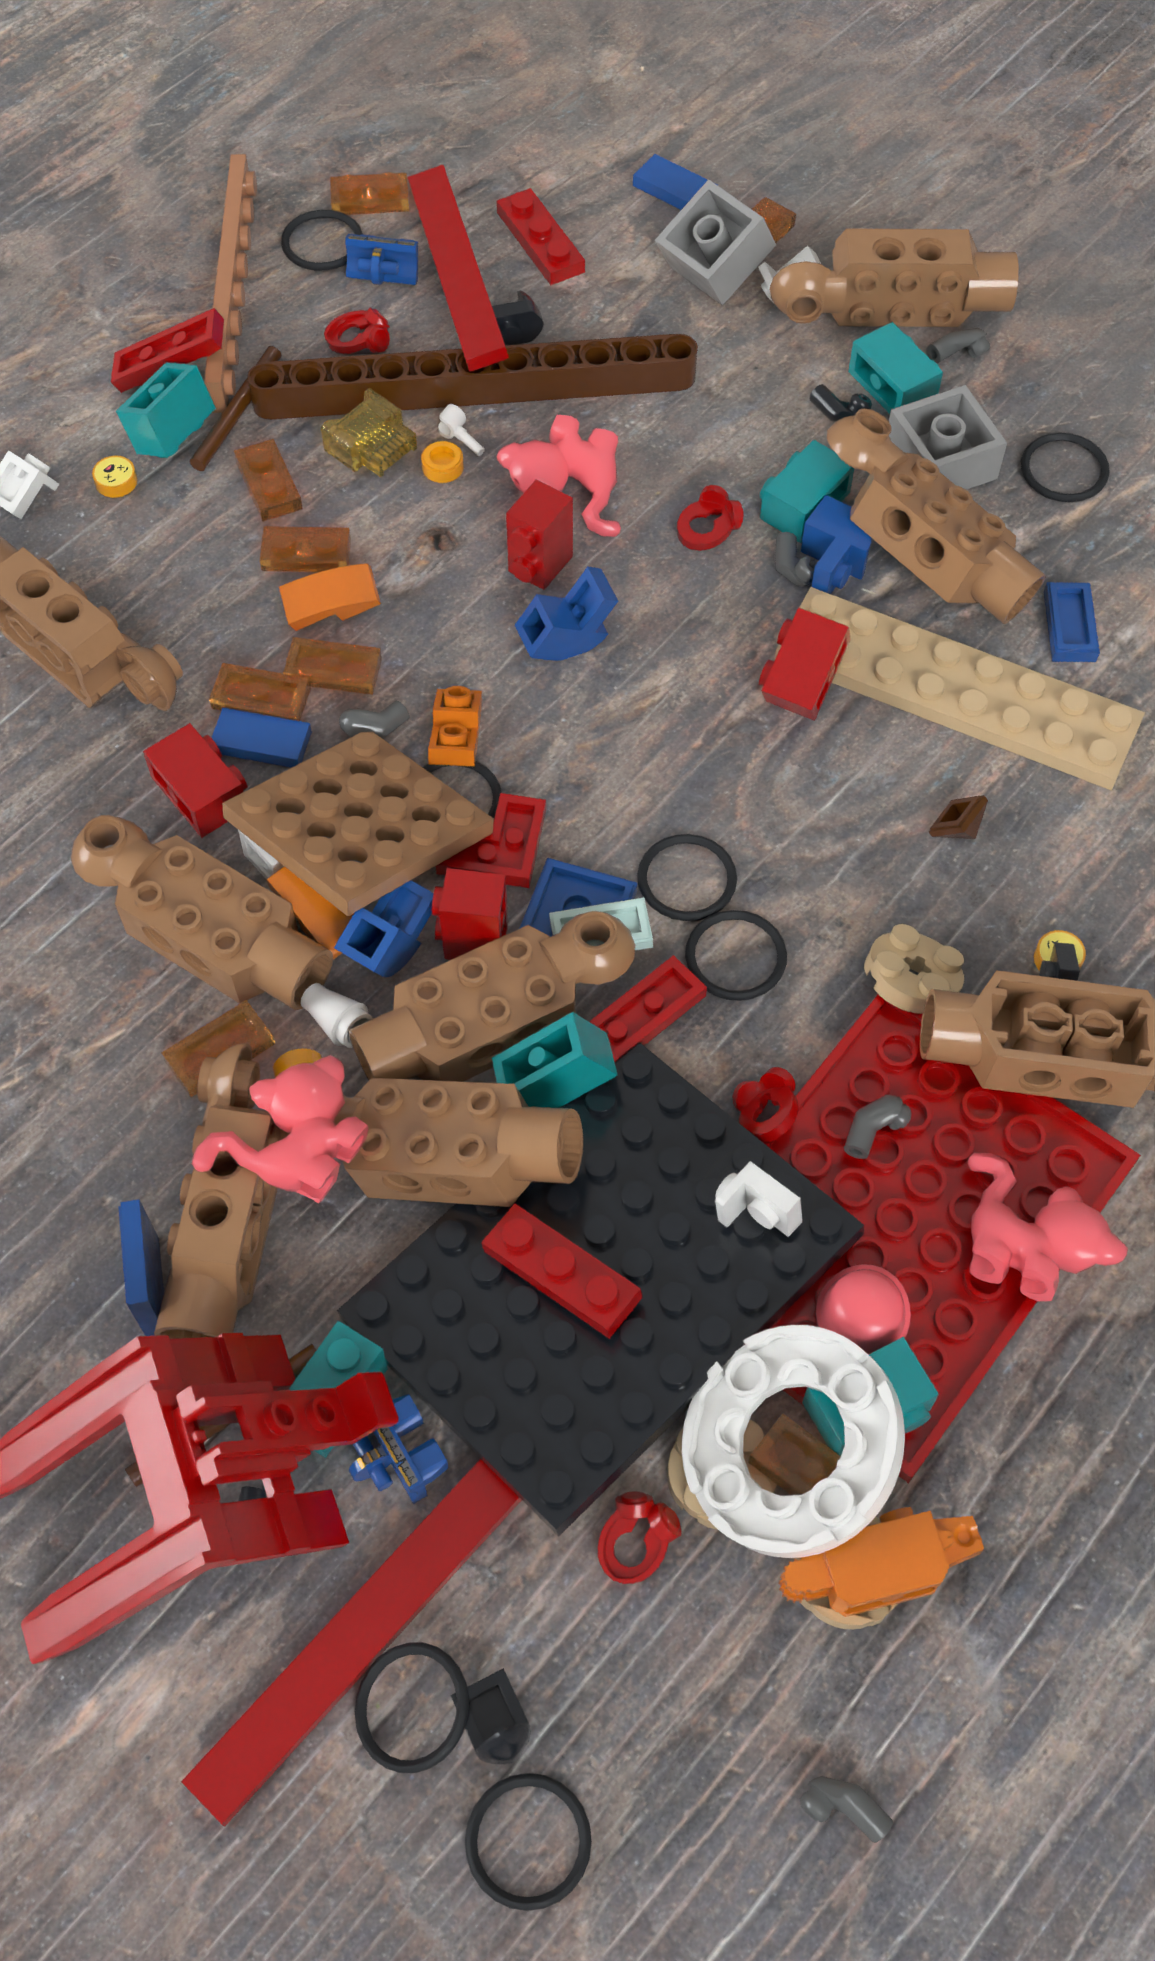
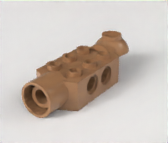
(899, 279)
(932, 522)
(76, 638)
(201, 913)
(489, 999)
(1047, 1037)
(458, 1142)
(224, 1211)

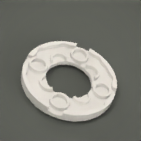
(836, 1505)

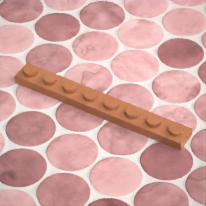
(231, 268)

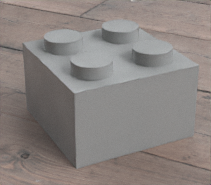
(715, 242)
(952, 434)

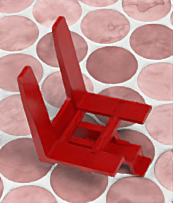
(163, 1396)

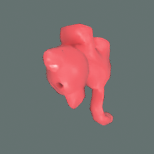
(569, 456)
(304, 1104)
(1063, 1236)

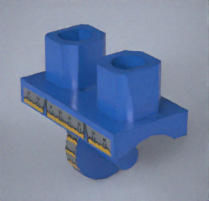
(382, 259)
(413, 1467)

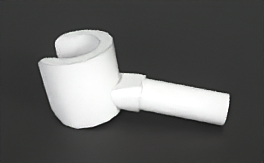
(451, 425)

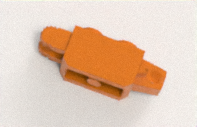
(884, 1562)

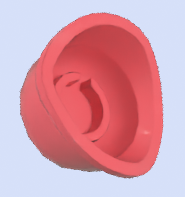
(864, 1307)

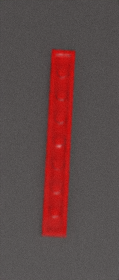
(457, 269)
(349, 1644)

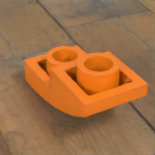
(330, 592)
(455, 727)
(315, 914)

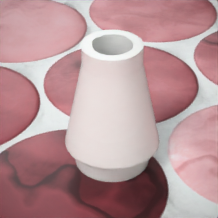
(334, 1012)

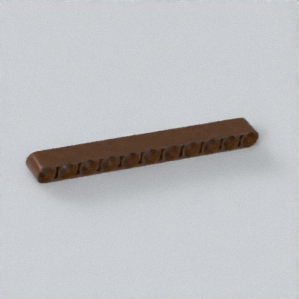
(443, 377)

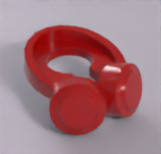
(374, 337)
(712, 501)
(753, 1096)
(663, 1530)

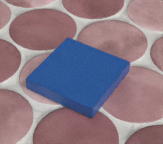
(572, 887)
(141, 1265)

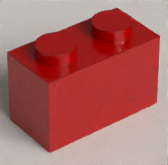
(539, 534)
(805, 663)
(194, 777)
(469, 910)

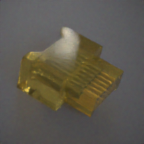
(369, 435)

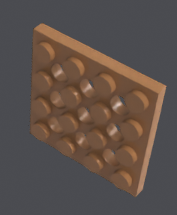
(368, 782)

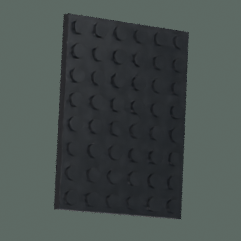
(536, 1385)

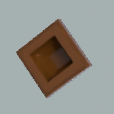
(960, 818)

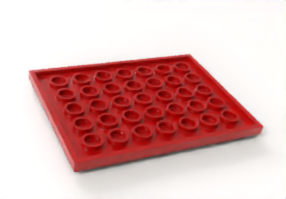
(922, 1194)

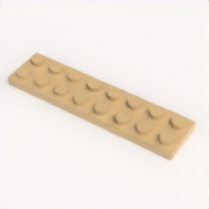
(980, 693)

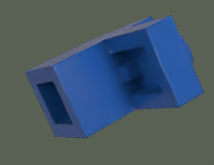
(836, 544)
(569, 625)
(388, 934)

